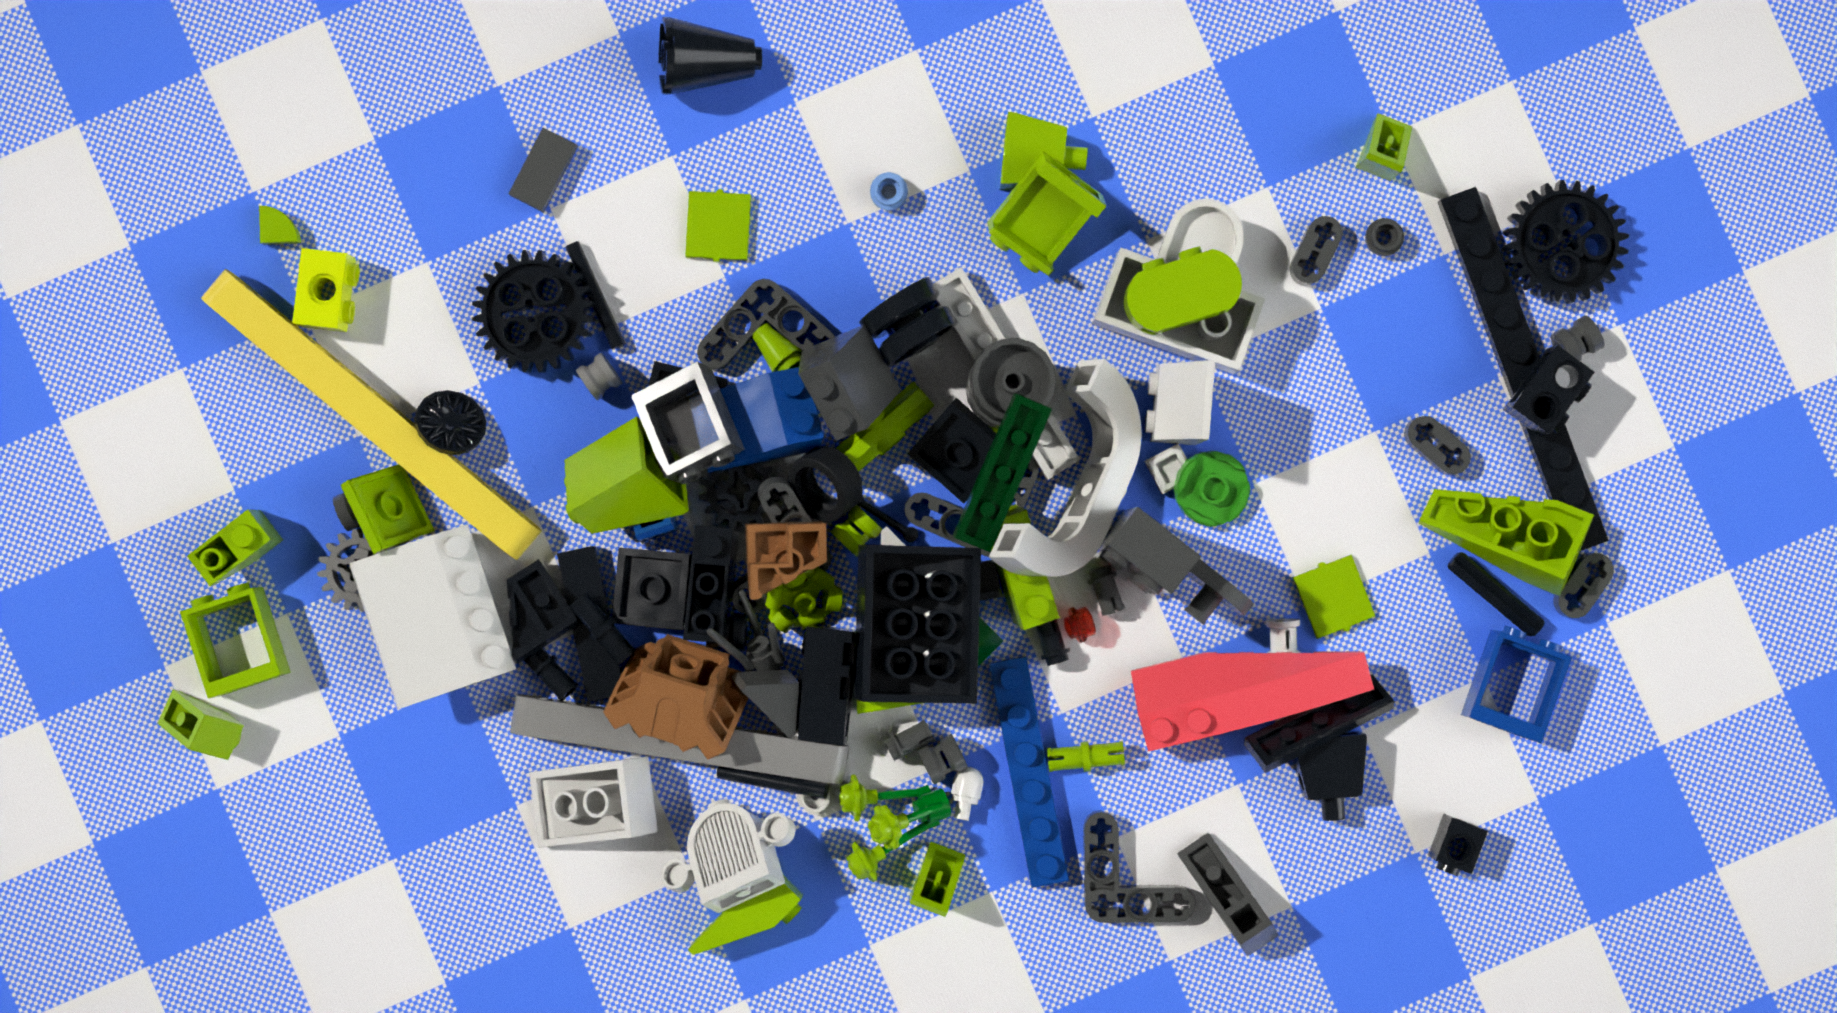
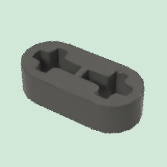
(1307, 246)
(1443, 439)
(1591, 590)

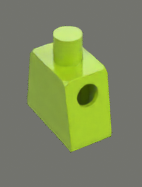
(1025, 142)

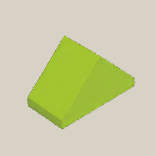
(1385, 148)
(937, 879)

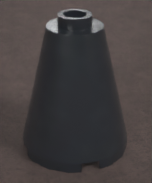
(703, 56)

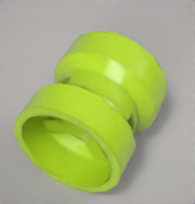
(851, 537)

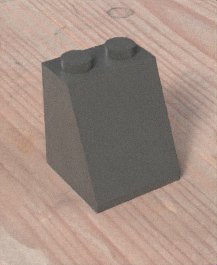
(848, 381)

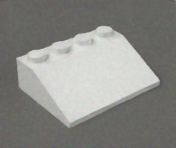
(432, 616)

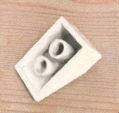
(1181, 402)
(593, 802)

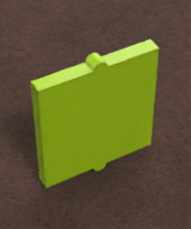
(718, 225)
(1334, 596)

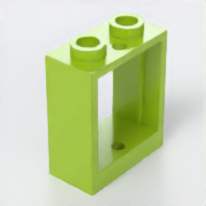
(204, 651)

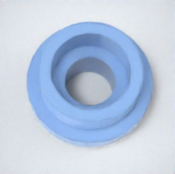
(884, 180)

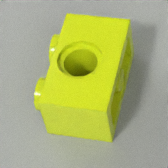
(314, 271)

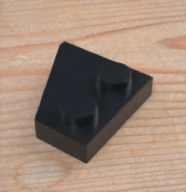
(536, 611)

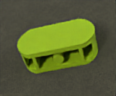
(1182, 290)

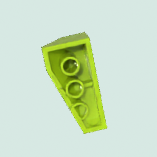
(1519, 536)

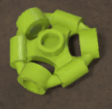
(803, 599)

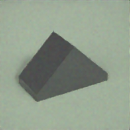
(774, 694)

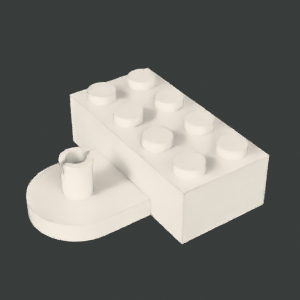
(1218, 338)

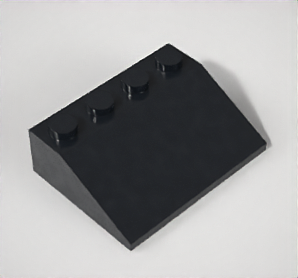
(917, 624)

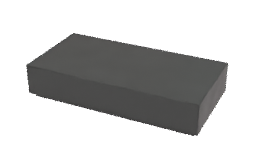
(543, 170)

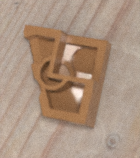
(782, 553)

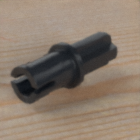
(551, 674)

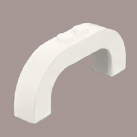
(1101, 486)

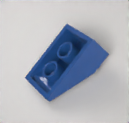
(772, 417)

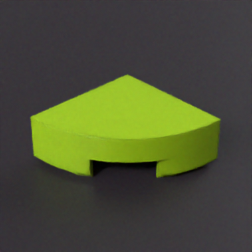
(276, 227)

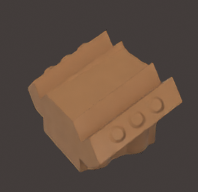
(678, 695)

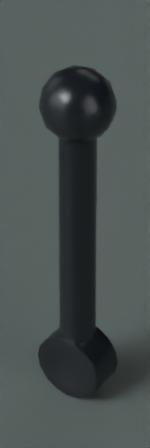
(910, 534)

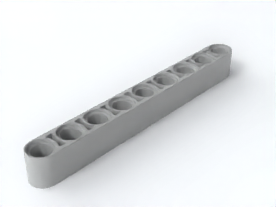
(746, 749)

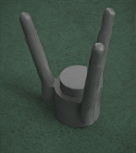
(761, 652)

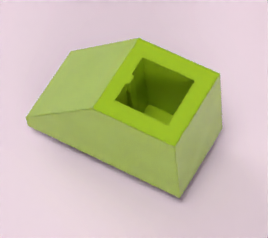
(235, 547)

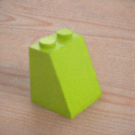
(620, 482)

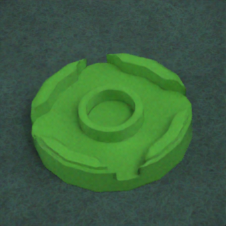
(1211, 488)

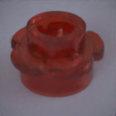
(1079, 624)

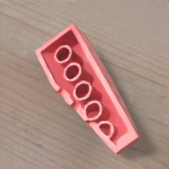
(1234, 691)

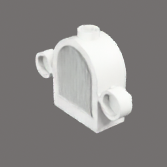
(730, 856)

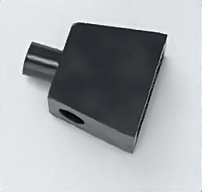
(1333, 773)

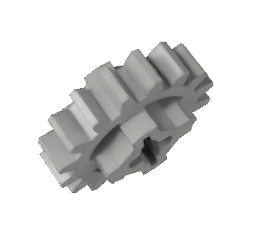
(336, 563)

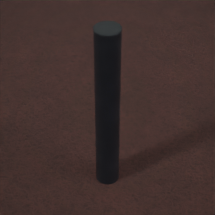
(601, 309)
(776, 782)

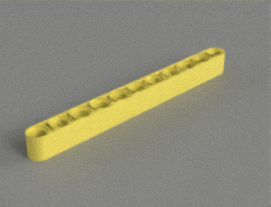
(370, 414)

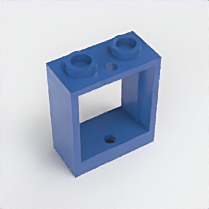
(1548, 693)

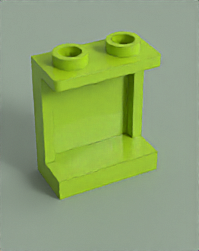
(1044, 213)

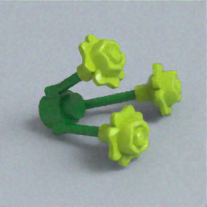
(886, 826)

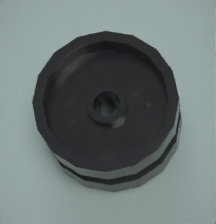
(911, 326)

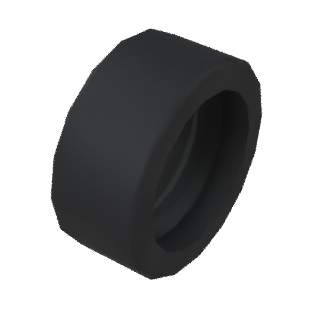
(839, 471)

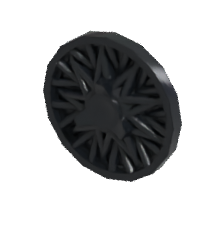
(450, 422)

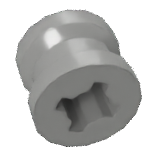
(599, 376)

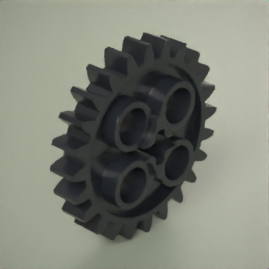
(1546, 214)
(537, 344)

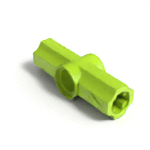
(888, 427)

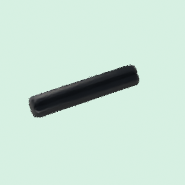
(1495, 594)

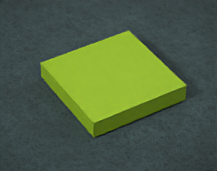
(387, 508)

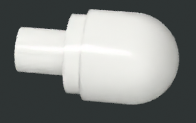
(966, 791)

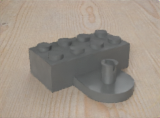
(1163, 561)

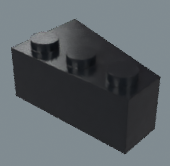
(826, 684)

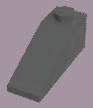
(1228, 894)

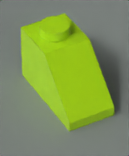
(200, 725)

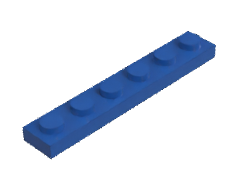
(1028, 771)

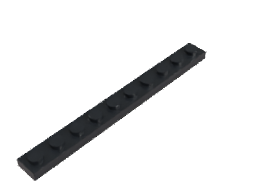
(1515, 349)

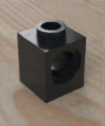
(1473, 841)

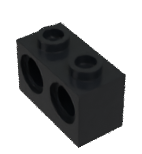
(1543, 385)

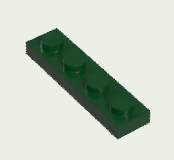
(1002, 472)

